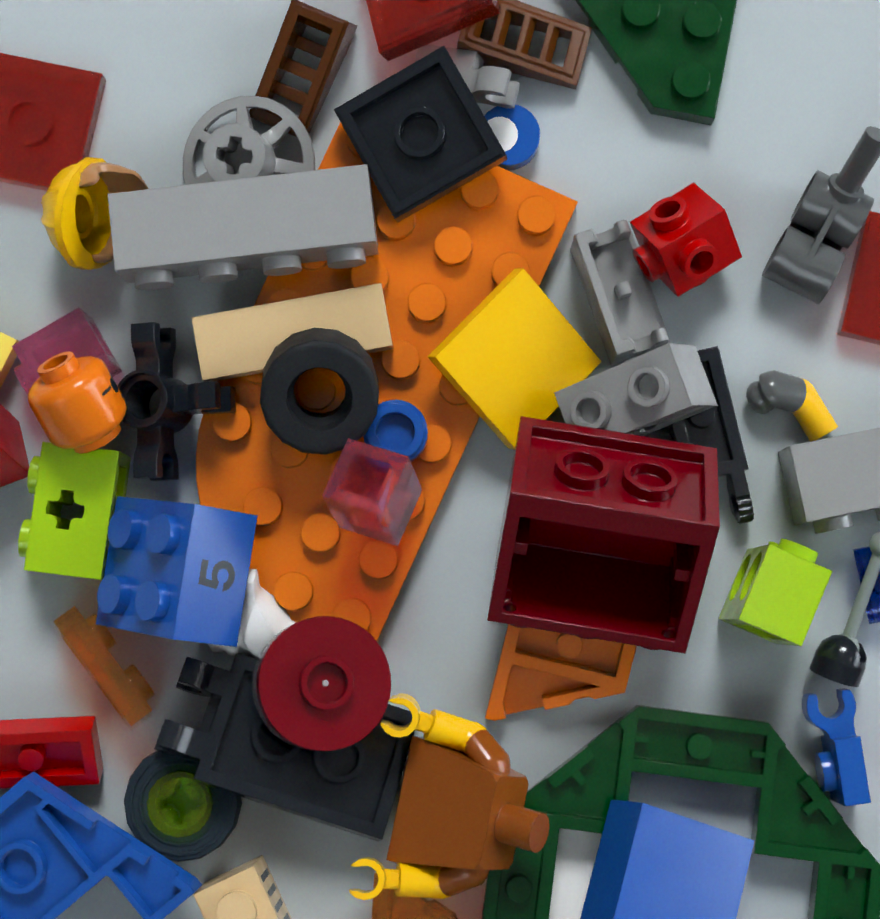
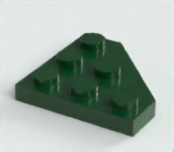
(668, 50)

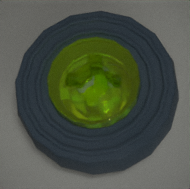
(158, 825)

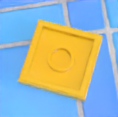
(513, 356)

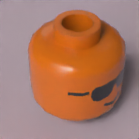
(77, 402)

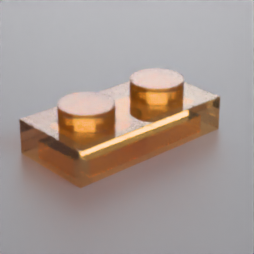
(90, 644)

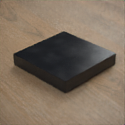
(420, 134)

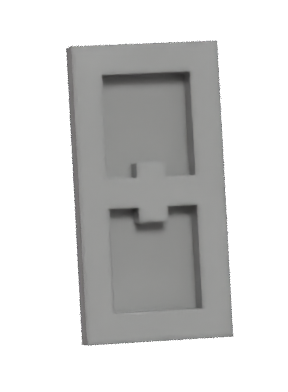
(618, 293)

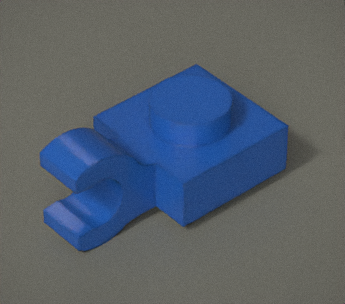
(841, 763)

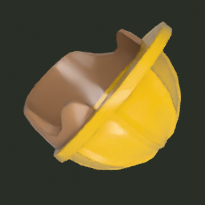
(79, 210)

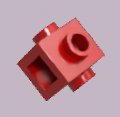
(684, 240)

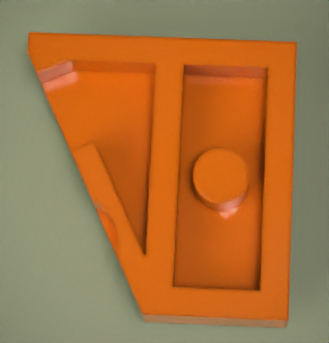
(554, 670)

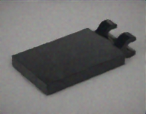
(242, 756)

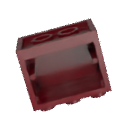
(605, 535)

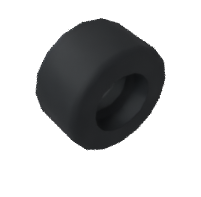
(311, 430)

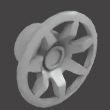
(240, 151)

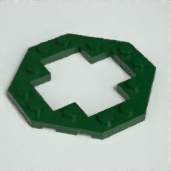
(788, 820)

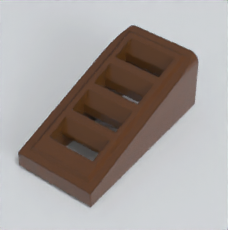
(518, 60)
(280, 61)

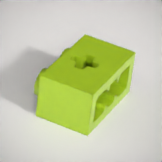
(65, 478)

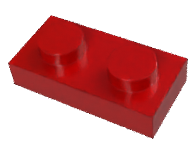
(56, 748)

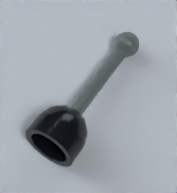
(841, 655)

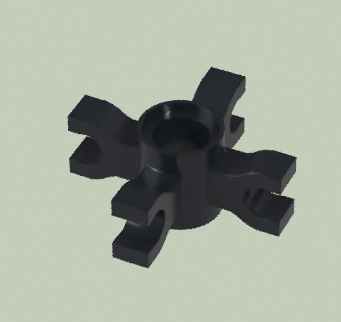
(154, 355)

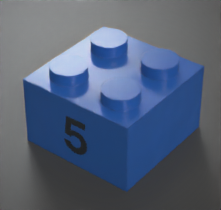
(176, 570)

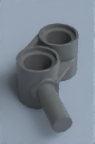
(823, 223)

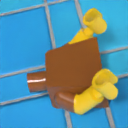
(454, 810)

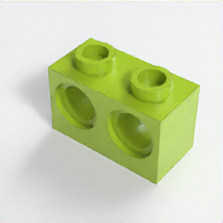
(776, 592)

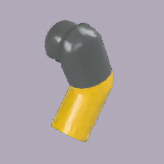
(792, 395)

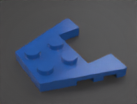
(62, 848)

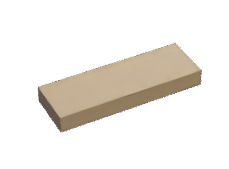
(243, 339)

